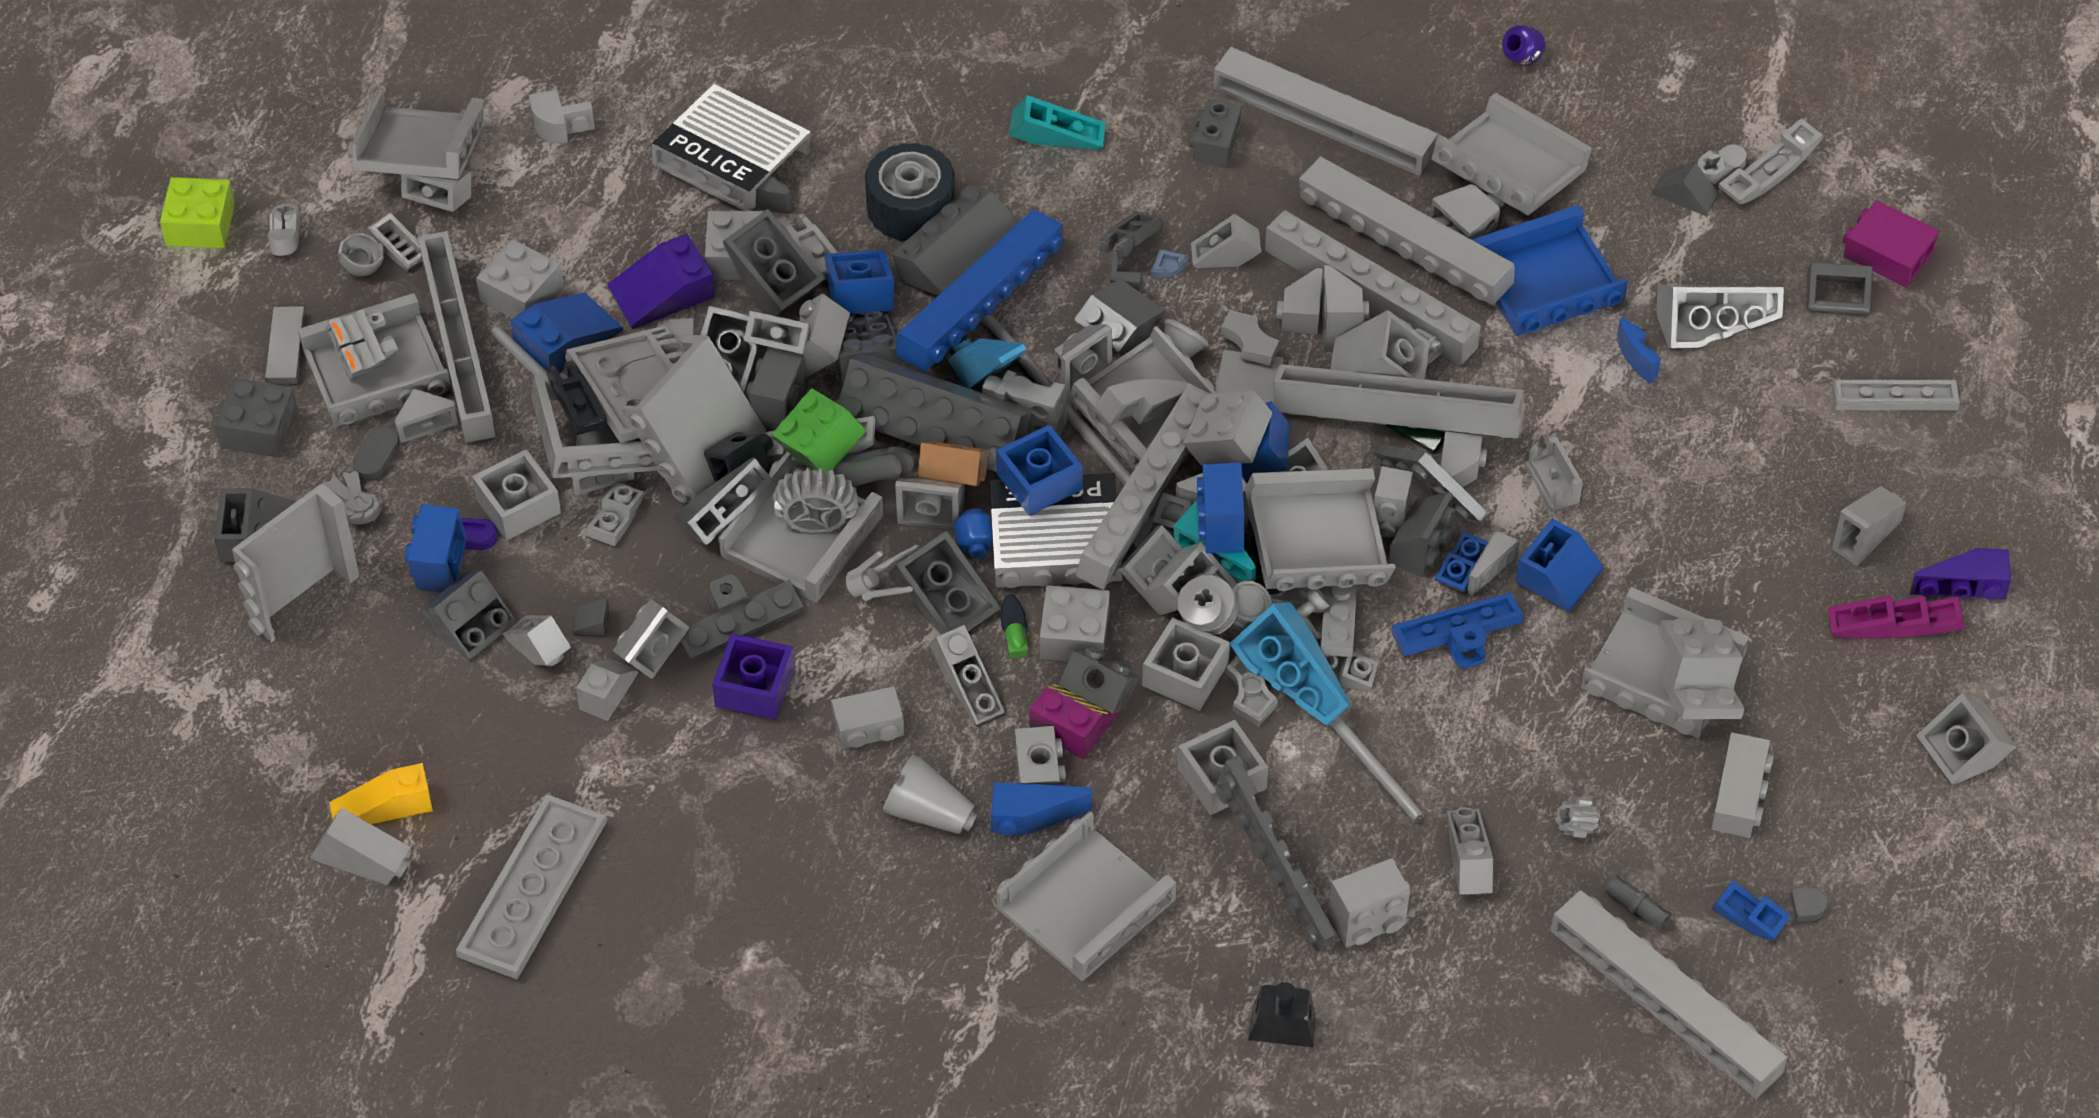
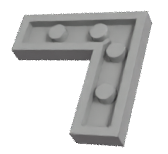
(1337, 619)

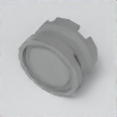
(1252, 602)

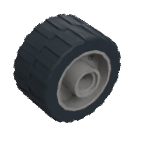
(907, 188)

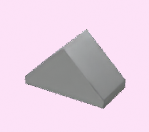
(424, 415)

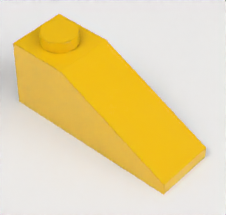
(388, 797)

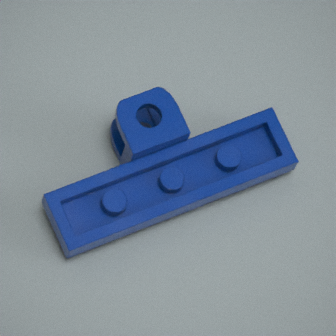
(1460, 628)

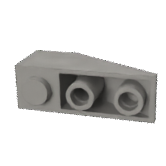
(966, 674)
(1470, 851)

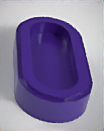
(480, 533)

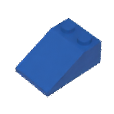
(562, 324)

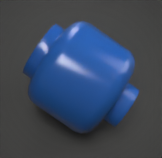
(974, 533)

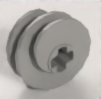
(1208, 604)

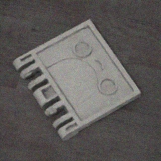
(625, 371)

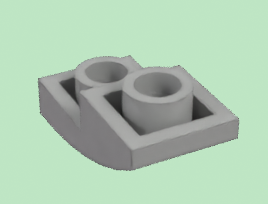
(616, 514)
(1354, 671)

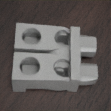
(1046, 403)

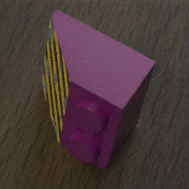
(1073, 717)

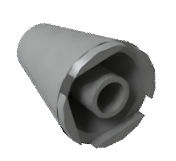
(929, 799)

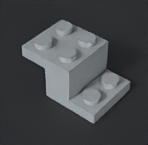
(1163, 568)
(1701, 669)

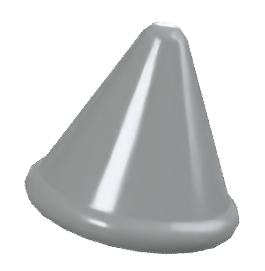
(1184, 338)

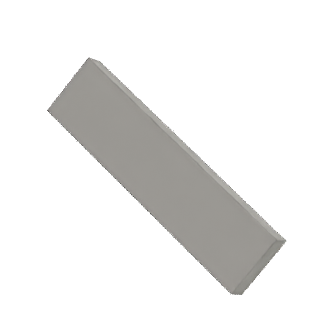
(1896, 395)

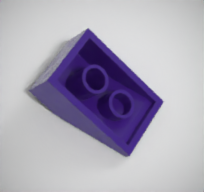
(663, 282)

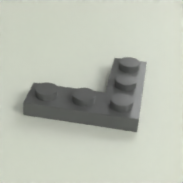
(1428, 470)

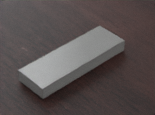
(284, 345)

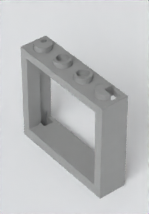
(584, 459)

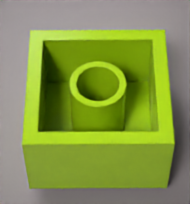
(197, 212)

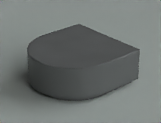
(1808, 903)

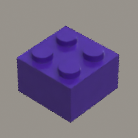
(753, 676)

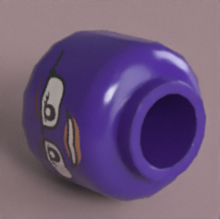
(1523, 45)

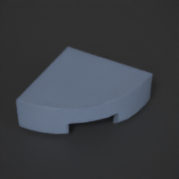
(1168, 264)

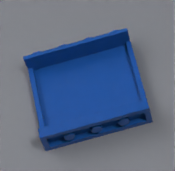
(1554, 271)

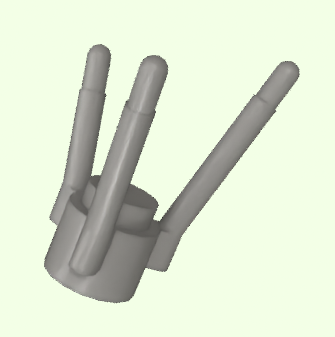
(864, 580)

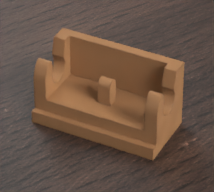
(953, 463)

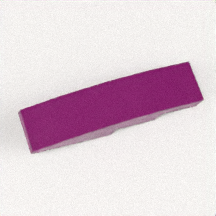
(1897, 619)

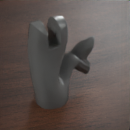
(875, 465)

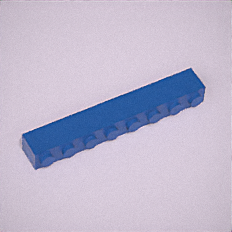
(979, 290)

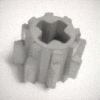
(1577, 817)

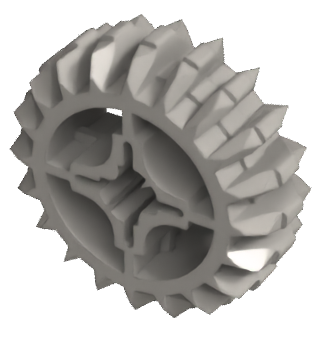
(815, 501)

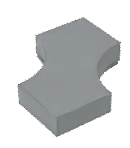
(1245, 332)
(1253, 698)

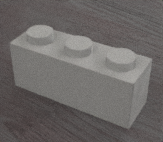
(1742, 785)

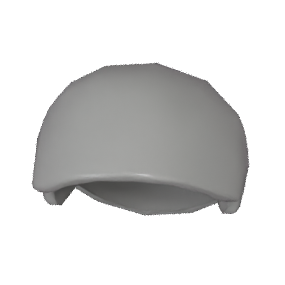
(360, 254)

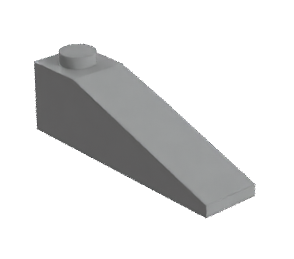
(1704, 313)

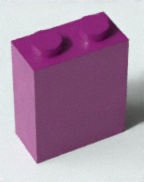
(1890, 243)

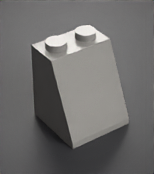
(1382, 348)

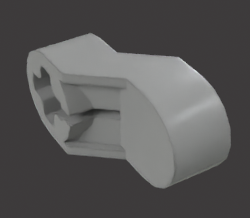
(1722, 163)
(284, 229)

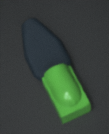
(1014, 624)

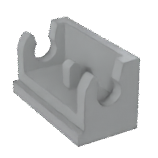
(1554, 475)

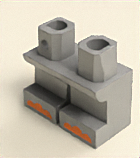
(357, 343)

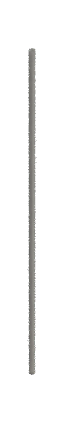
(1123, 475)

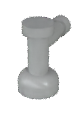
(1315, 601)

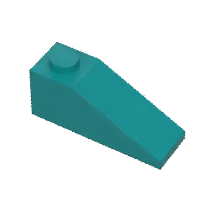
(1055, 126)
(1236, 564)

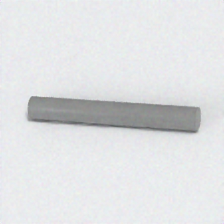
(517, 351)

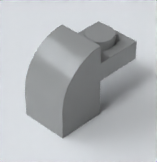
(556, 121)

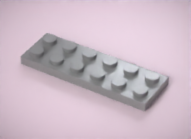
(531, 886)

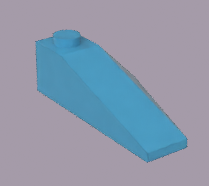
(983, 357)
(1288, 656)

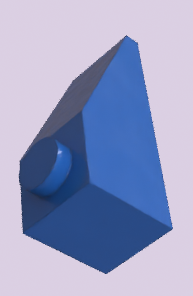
(1030, 807)

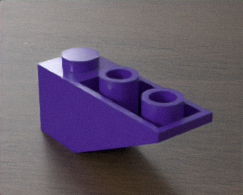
(1970, 574)

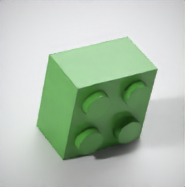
(818, 432)

